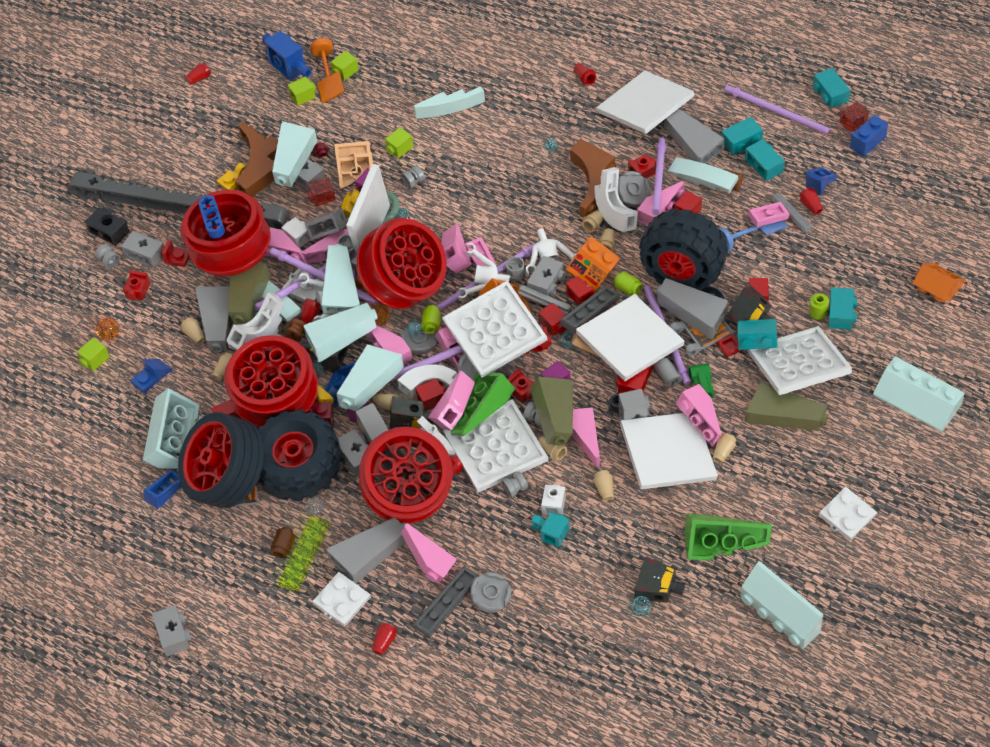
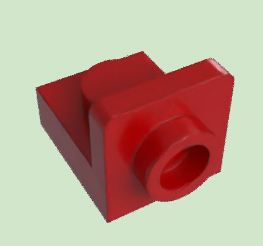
(174, 255)

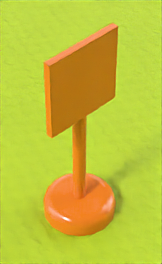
(332, 85)

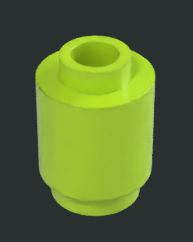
(628, 283)
(818, 306)
(431, 319)

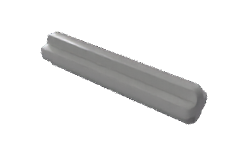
(794, 215)
(542, 299)

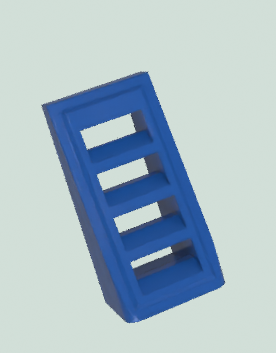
(158, 498)

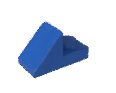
(818, 179)
(152, 373)

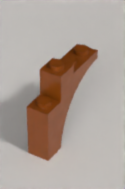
(592, 162)
(260, 165)

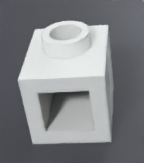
(296, 232)
(553, 499)

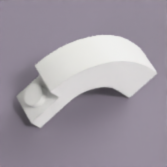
(610, 205)
(261, 325)
(422, 375)

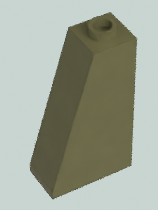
(246, 291)
(554, 408)
(785, 410)

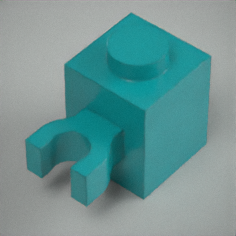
(553, 529)

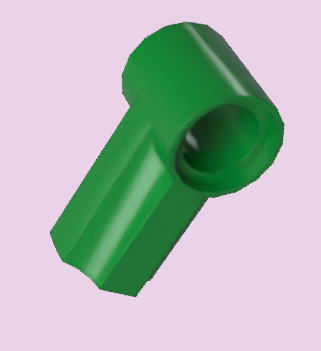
(702, 375)

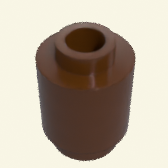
(282, 542)

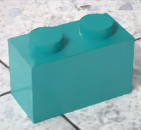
(831, 88)
(742, 135)
(764, 159)
(841, 308)
(757, 334)

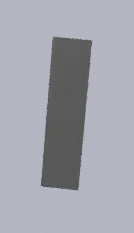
(590, 309)
(445, 602)

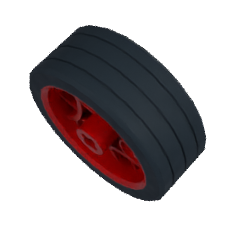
(220, 460)

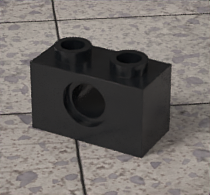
(107, 226)

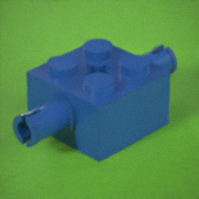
(286, 55)

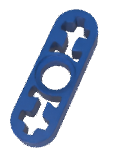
(213, 210)

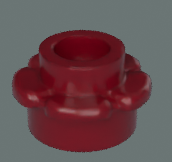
(320, 150)

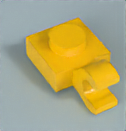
(227, 181)
(349, 202)

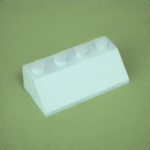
(919, 394)
(169, 425)
(781, 606)

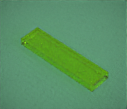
(303, 553)

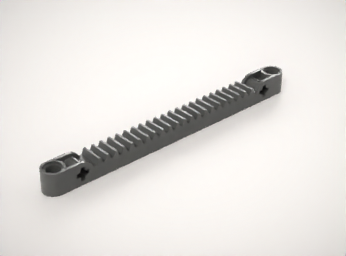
(85, 185)

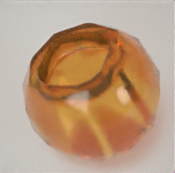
(383, 314)
(107, 328)

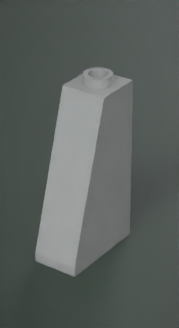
(693, 137)
(693, 306)
(215, 317)
(371, 426)
(367, 549)

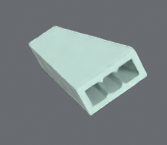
(292, 152)
(339, 282)
(339, 330)
(368, 376)

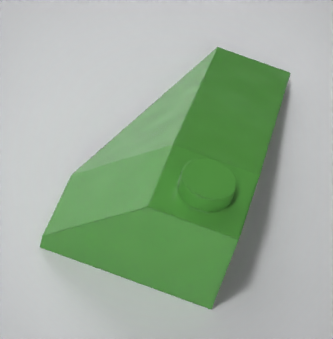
(486, 397)
(716, 535)

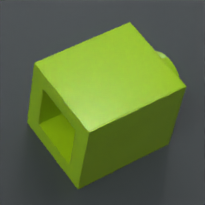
(345, 64)
(302, 90)
(398, 142)
(92, 354)

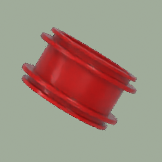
(244, 238)
(378, 269)
(270, 354)
(412, 508)

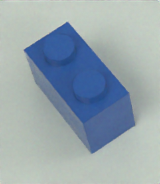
(868, 135)

